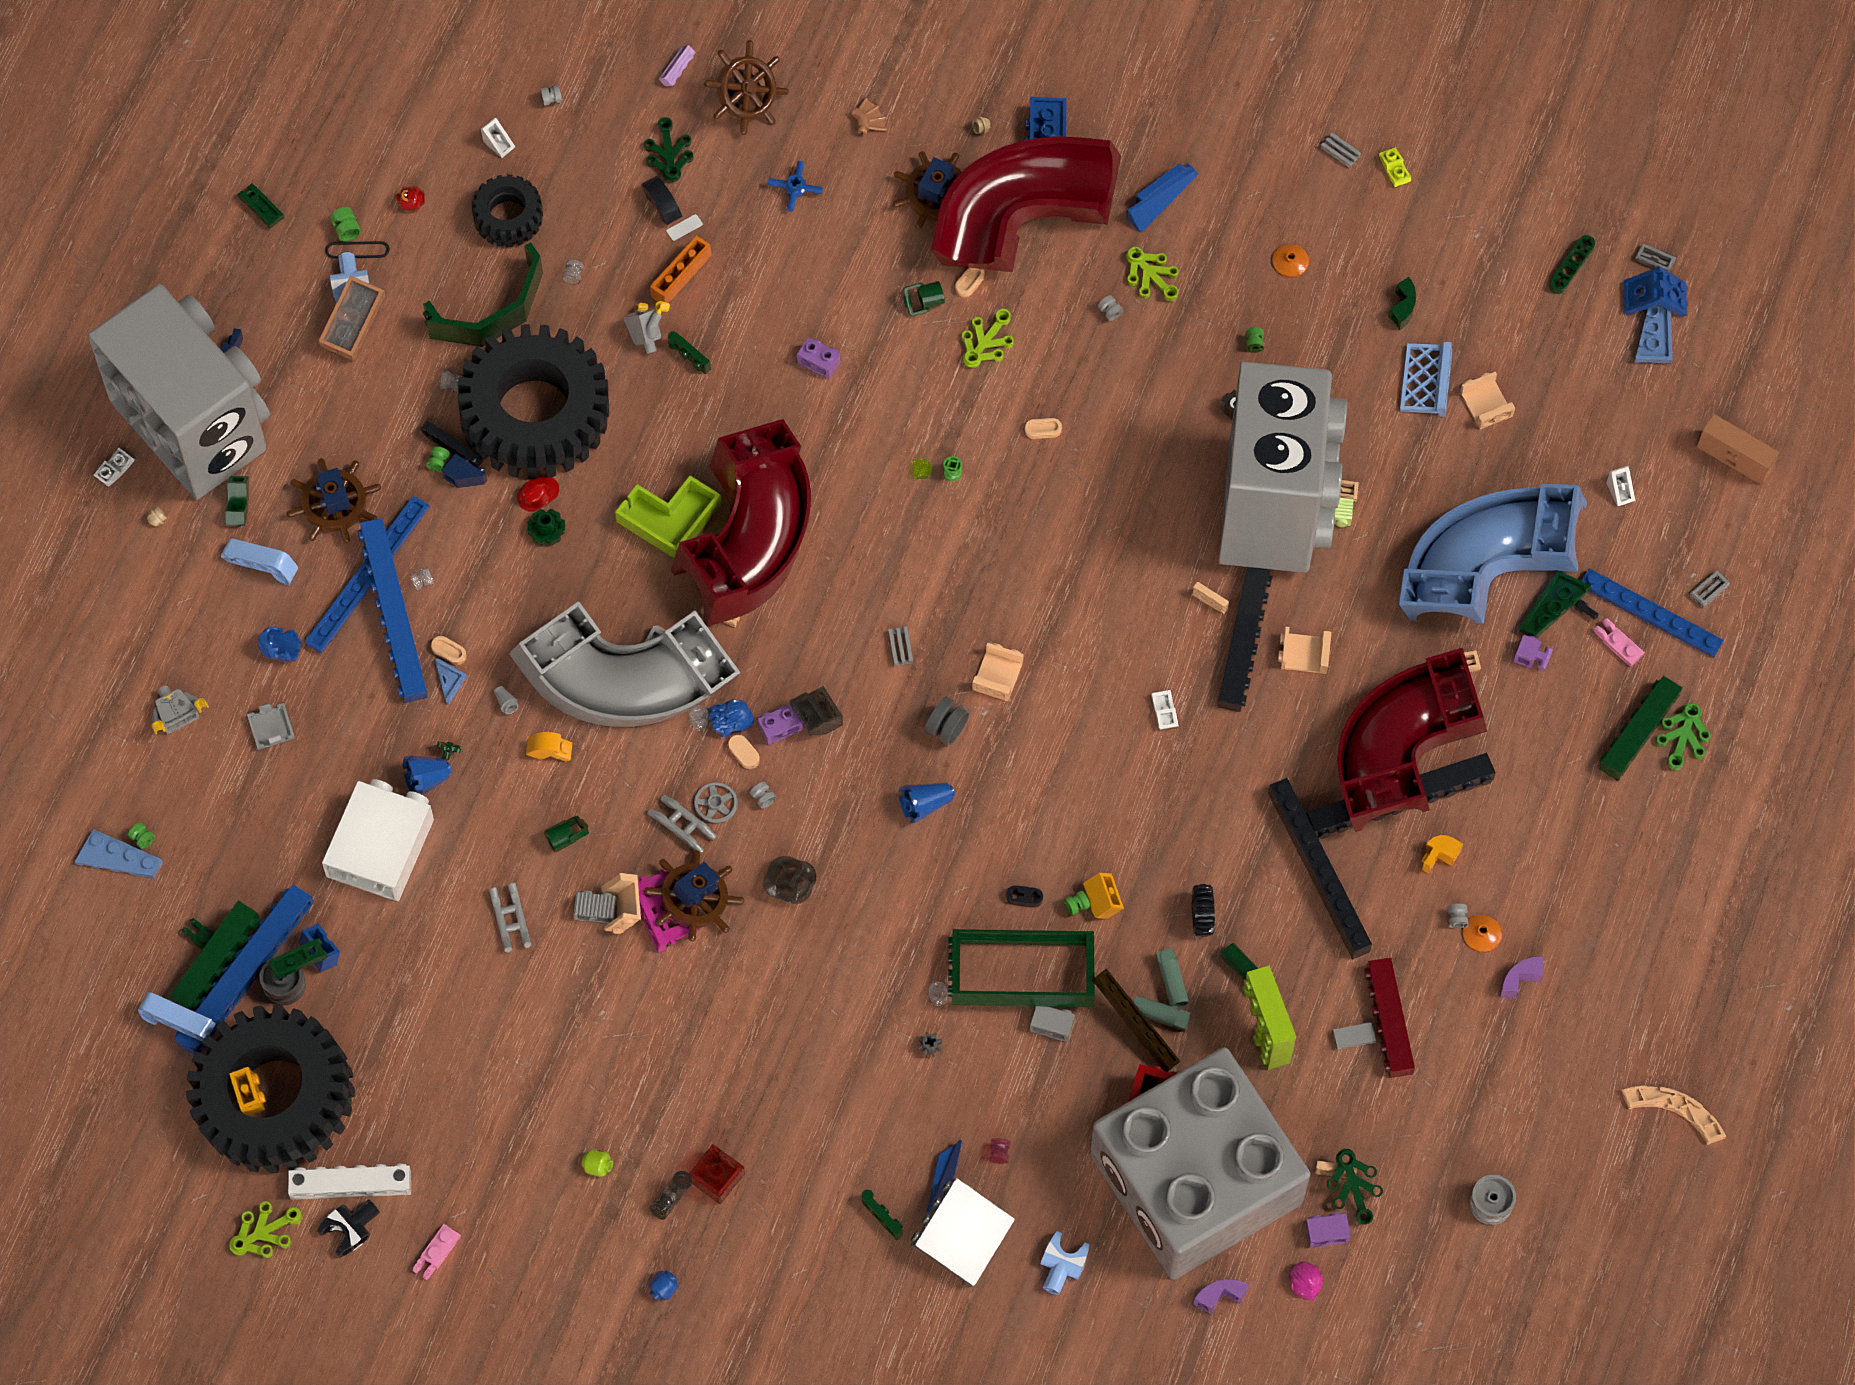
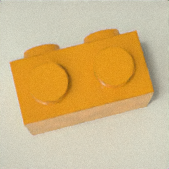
(1103, 895)
(247, 1091)

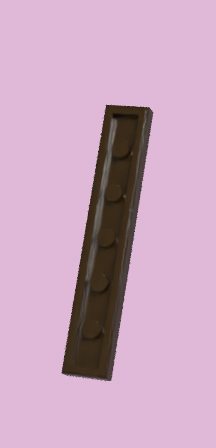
(1136, 1020)

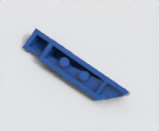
(1159, 195)
(945, 1171)

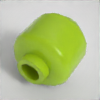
(597, 1162)

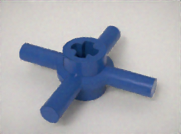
(795, 186)

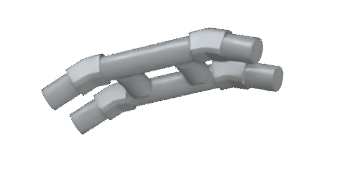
(683, 834)
(501, 911)

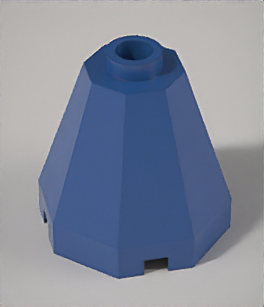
(425, 773)

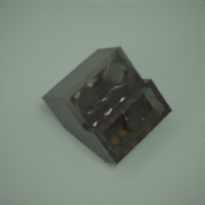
(817, 712)

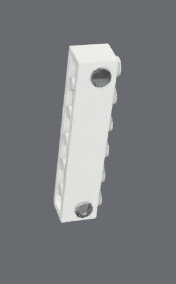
(349, 1182)

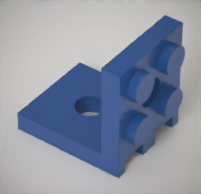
(1659, 288)

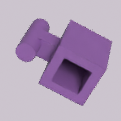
(1529, 652)

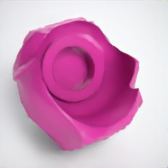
(1306, 1280)

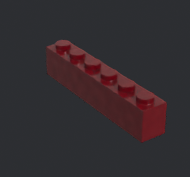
(1390, 1017)

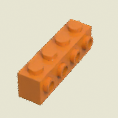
(681, 270)

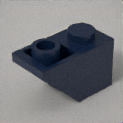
(462, 473)

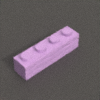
(677, 65)

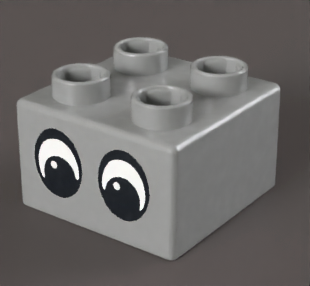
(181, 389)
(1282, 467)
(1199, 1163)

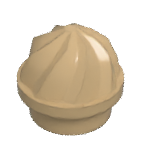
(981, 125)
(156, 517)

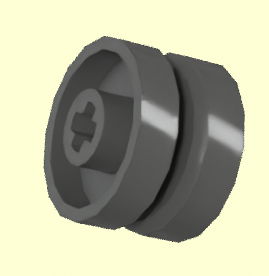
(947, 721)
(282, 991)

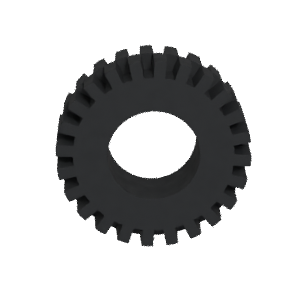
(533, 359)
(299, 1127)

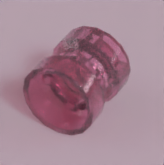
(999, 1151)

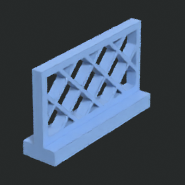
(1442, 376)

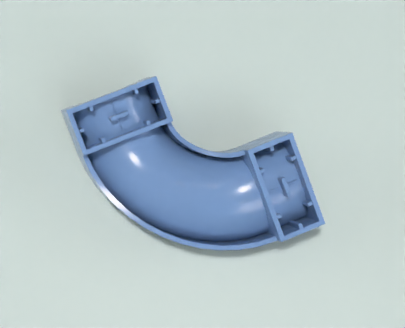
(1487, 538)

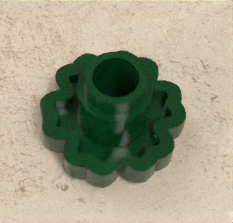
(546, 527)

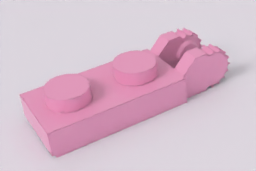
(1619, 643)
(437, 1250)

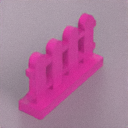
(659, 937)

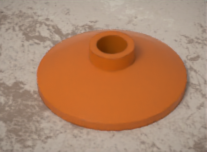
(1290, 267)
(1482, 941)

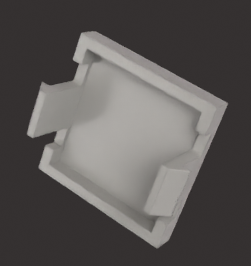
(270, 725)

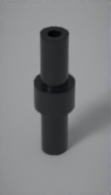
(1582, 607)

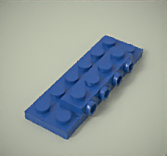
(1046, 117)

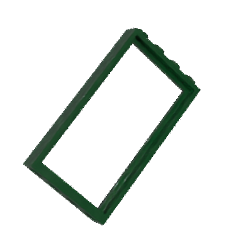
(1017, 998)

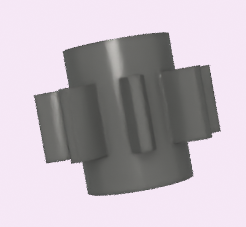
(926, 1047)

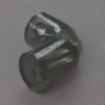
(671, 1195)

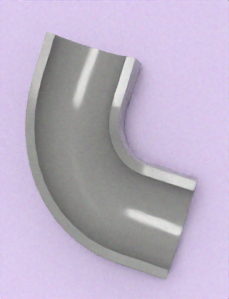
(623, 682)

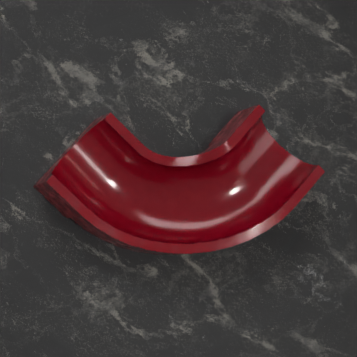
(1019, 184)
(765, 524)
(1397, 727)

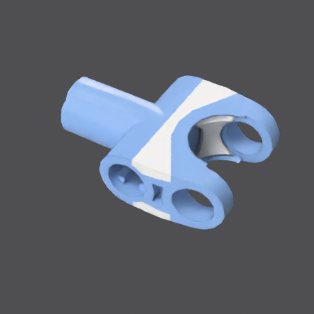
(347, 267)
(1062, 1264)

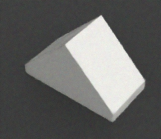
(496, 138)
(1621, 486)

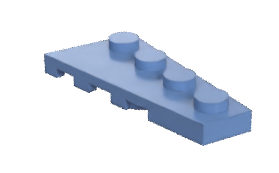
(1656, 337)
(112, 854)

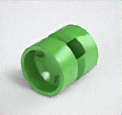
(345, 224)

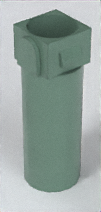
(1172, 978)
(1163, 1013)

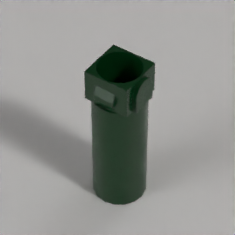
(1238, 960)

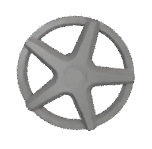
(715, 803)

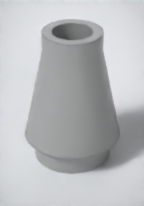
(507, 702)

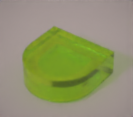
(921, 469)

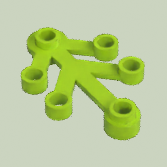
(1152, 272)
(986, 341)
(263, 1232)

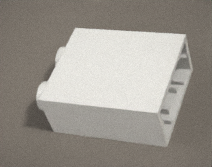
(378, 839)

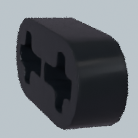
(1024, 897)

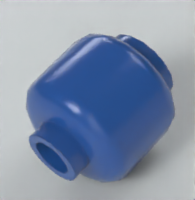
(663, 1285)

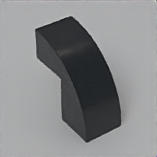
(662, 198)

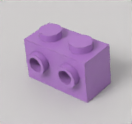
(818, 357)
(779, 724)

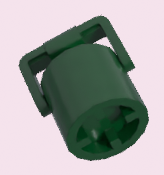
(928, 294)
(561, 835)

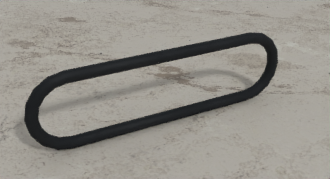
(359, 256)

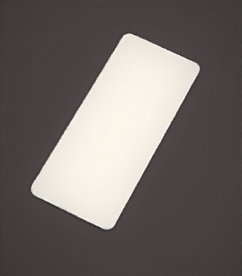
(684, 227)

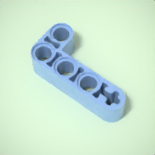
(261, 558)
(158, 1009)

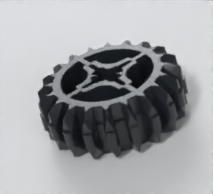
(1203, 910)

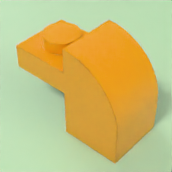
(548, 744)
(1441, 848)

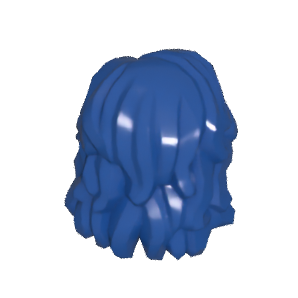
(279, 645)
(730, 717)

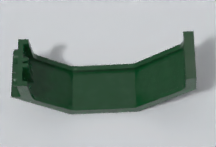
(508, 317)

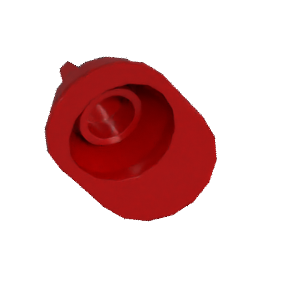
(537, 493)

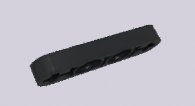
(450, 443)

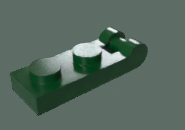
(261, 205)
(688, 352)
(297, 958)
(881, 1213)

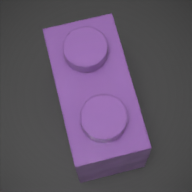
(1327, 1230)

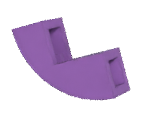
(1527, 970)
(1211, 1294)

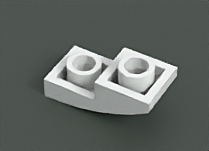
(114, 468)

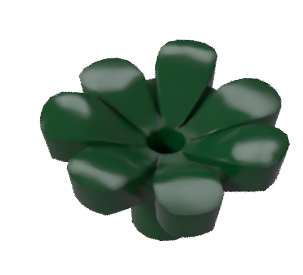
(448, 749)

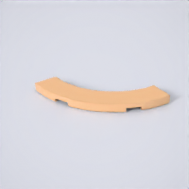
(1679, 1103)

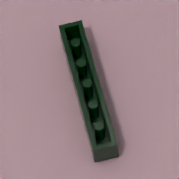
(1640, 728)
(215, 956)

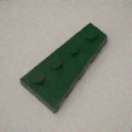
(1554, 602)

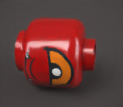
(411, 198)

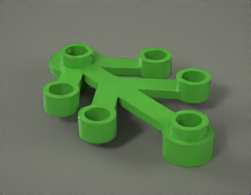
(1684, 733)

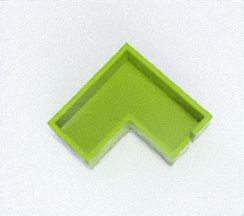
(671, 522)
(1274, 1029)

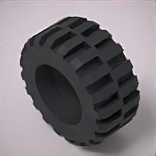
(507, 190)

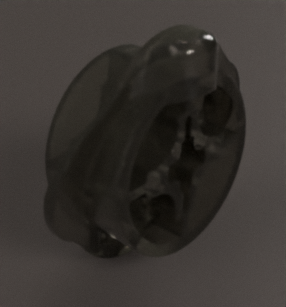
(782, 864)

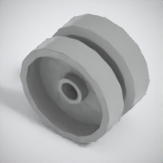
(1481, 1201)

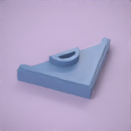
(450, 679)

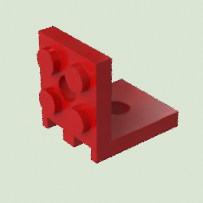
(1148, 1077)

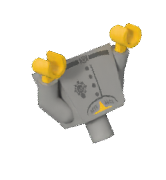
(644, 324)
(175, 710)

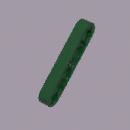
(1575, 266)

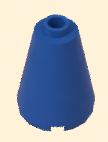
(924, 799)

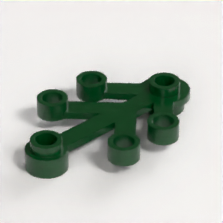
(669, 153)
(1353, 1183)

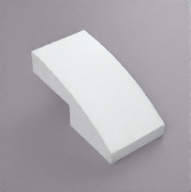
(1164, 710)

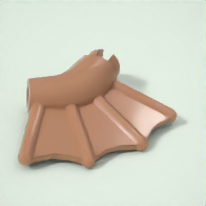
(869, 117)

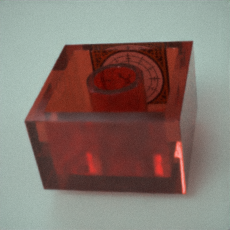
(716, 1174)

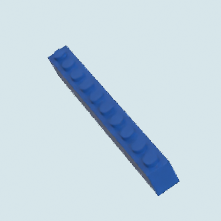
(393, 610)
(248, 962)

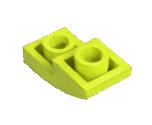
(1394, 167)

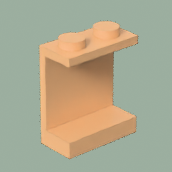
(1486, 400)
(1305, 652)
(998, 671)
(627, 901)

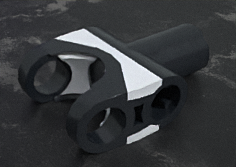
(350, 1224)

